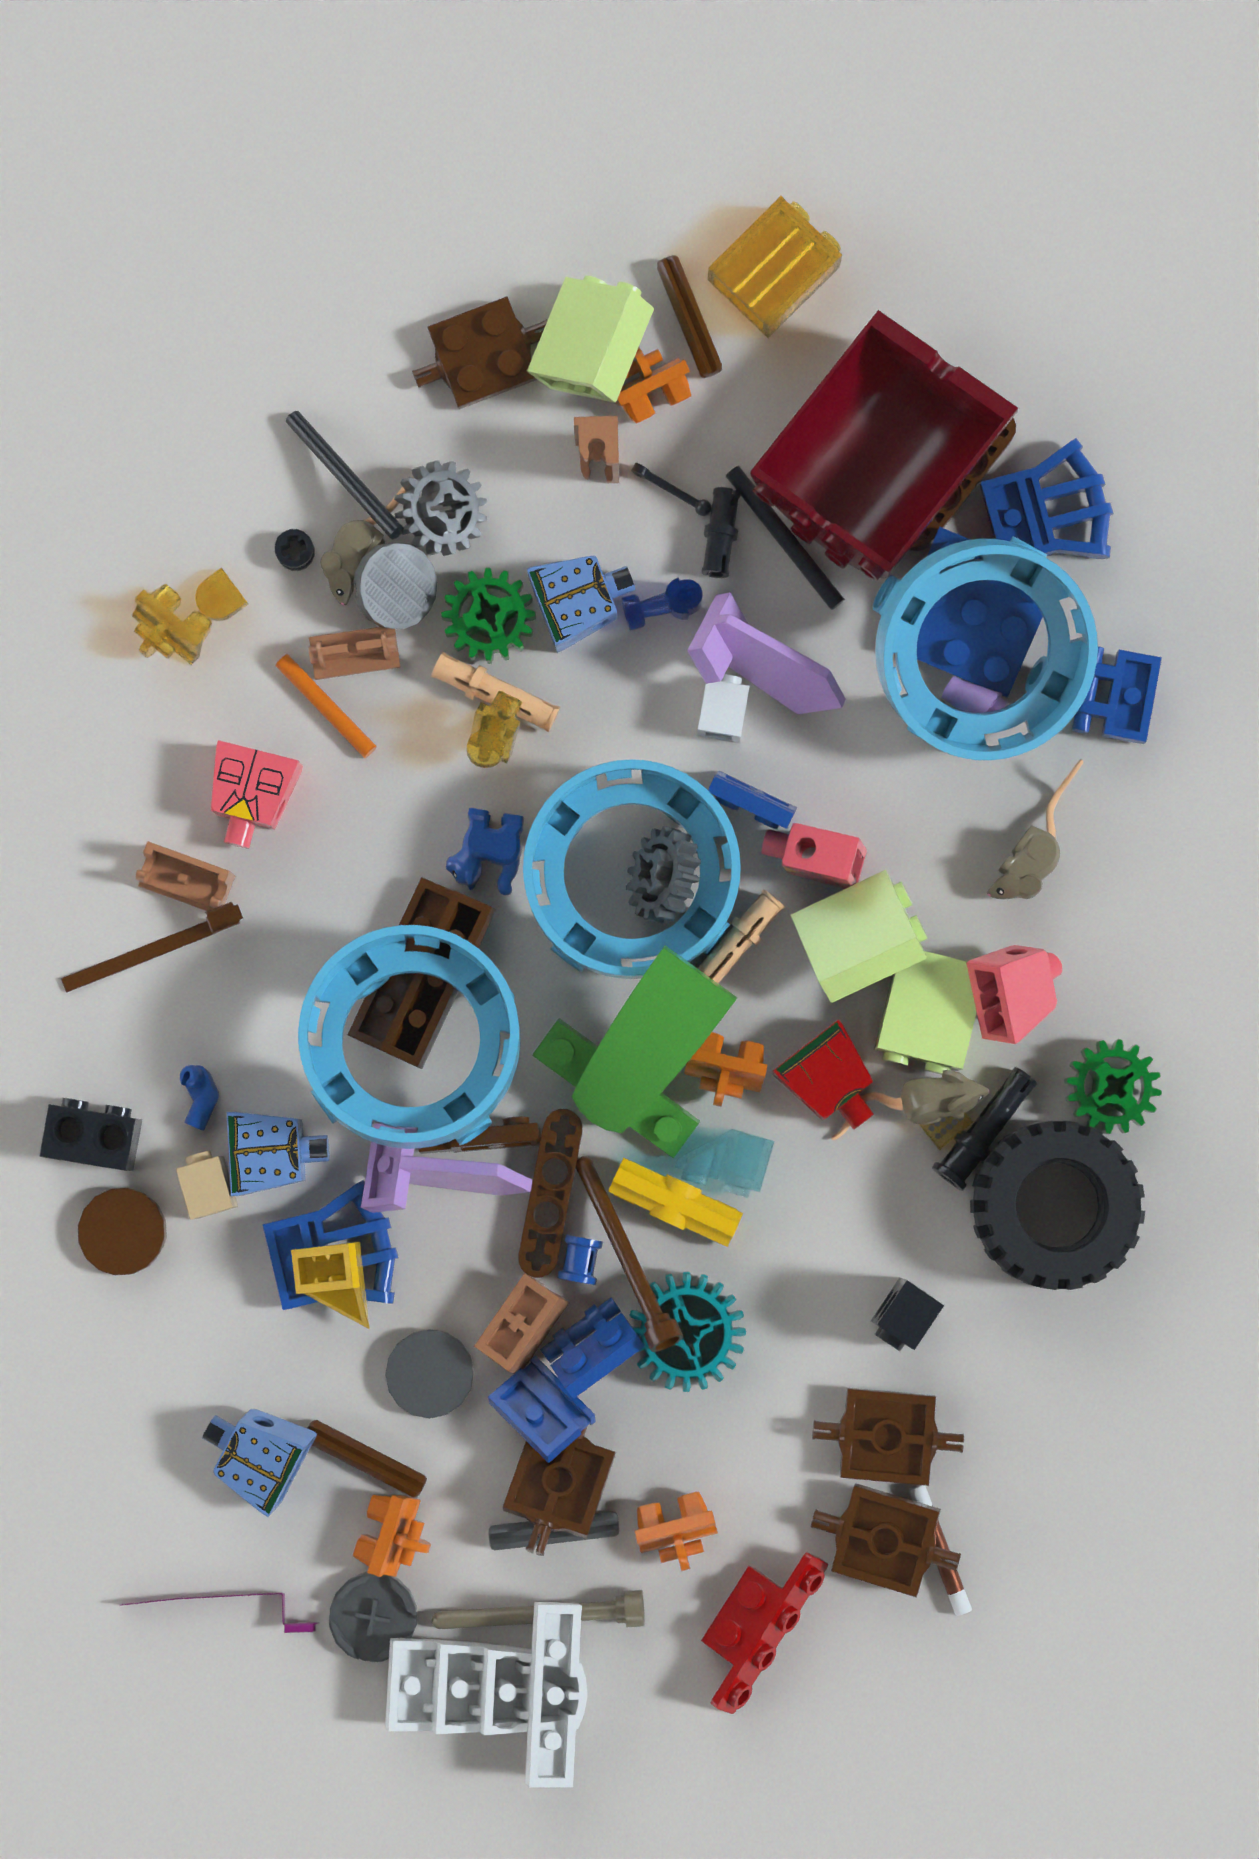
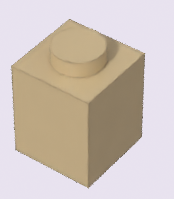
(206, 1185)

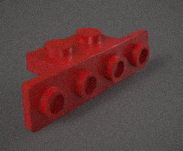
(755, 1623)

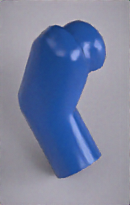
(203, 1093)

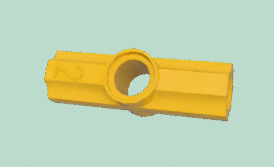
(675, 1202)

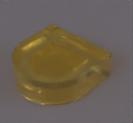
(219, 597)

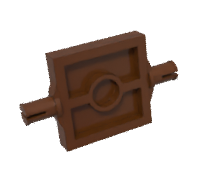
(481, 353)
(887, 1436)
(560, 1492)
(886, 1540)

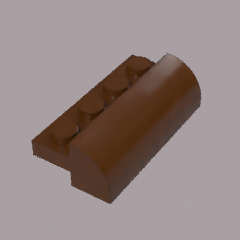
(412, 1007)

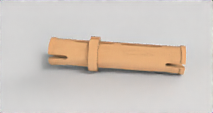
(480, 684)
(741, 936)

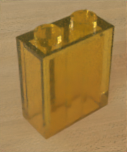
(775, 265)

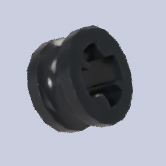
(306, 556)

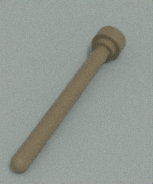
(625, 1609)

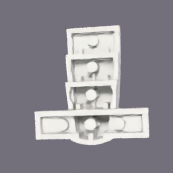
(498, 1690)

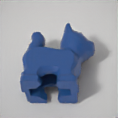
(486, 844)

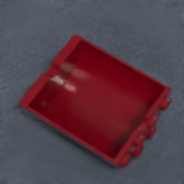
(879, 448)

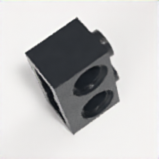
(90, 1145)
(905, 1315)

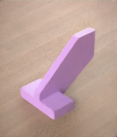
(778, 670)
(393, 1169)

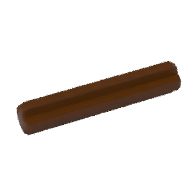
(689, 316)
(367, 1459)

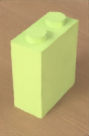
(591, 338)
(860, 935)
(928, 1015)

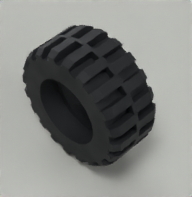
(1116, 1193)

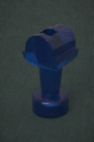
(679, 599)

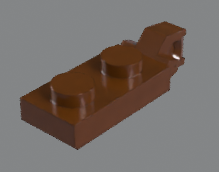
(512, 1134)

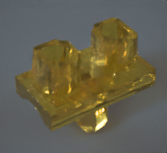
(164, 630)
(494, 731)

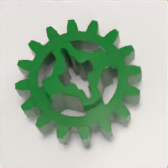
(470, 622)
(1126, 1101)

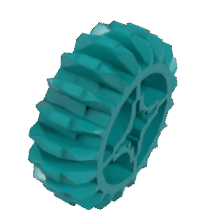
(723, 1319)

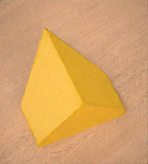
(333, 1278)

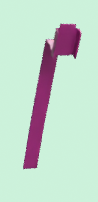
(288, 1627)

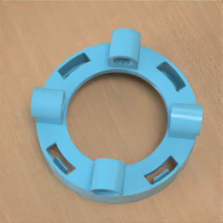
(1055, 683)
(683, 802)
(364, 968)

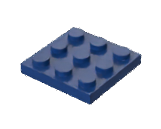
(978, 629)

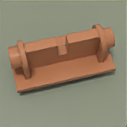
(353, 652)

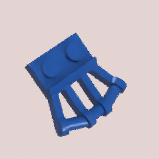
(1019, 509)
(309, 1232)

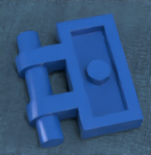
(1129, 698)
(597, 1354)

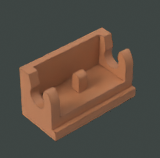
(598, 441)
(184, 878)
(521, 1324)

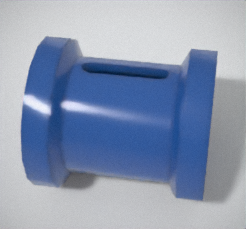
(580, 1260)

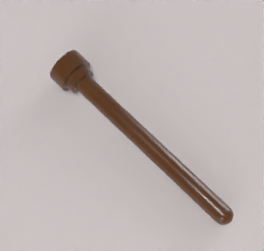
(661, 1330)

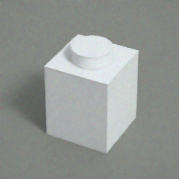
(723, 709)

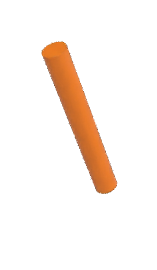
(326, 706)

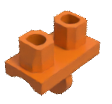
(668, 376)
(727, 1073)
(657, 1534)
(397, 1538)

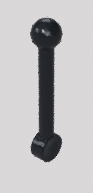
(702, 507)

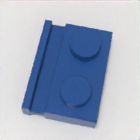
(736, 794)
(541, 1409)

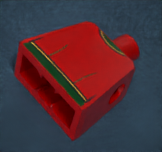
(828, 1076)

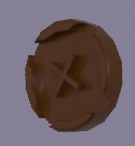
(122, 1231)

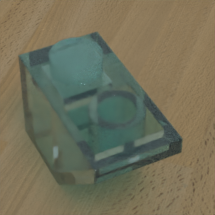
(730, 1158)

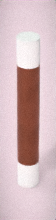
(949, 1577)

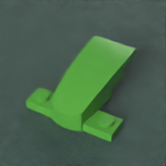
(641, 1052)

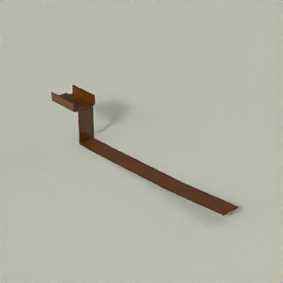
(217, 920)

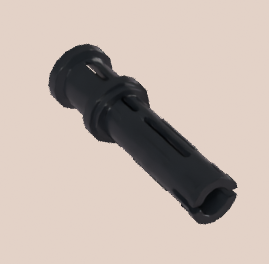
(973, 1145)

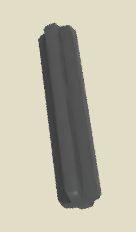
(518, 1534)

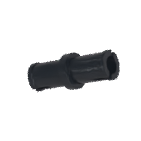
(720, 532)

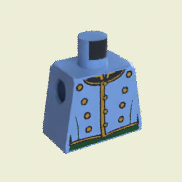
(577, 597)
(269, 1152)
(259, 1456)

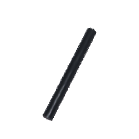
(345, 475)
(785, 539)

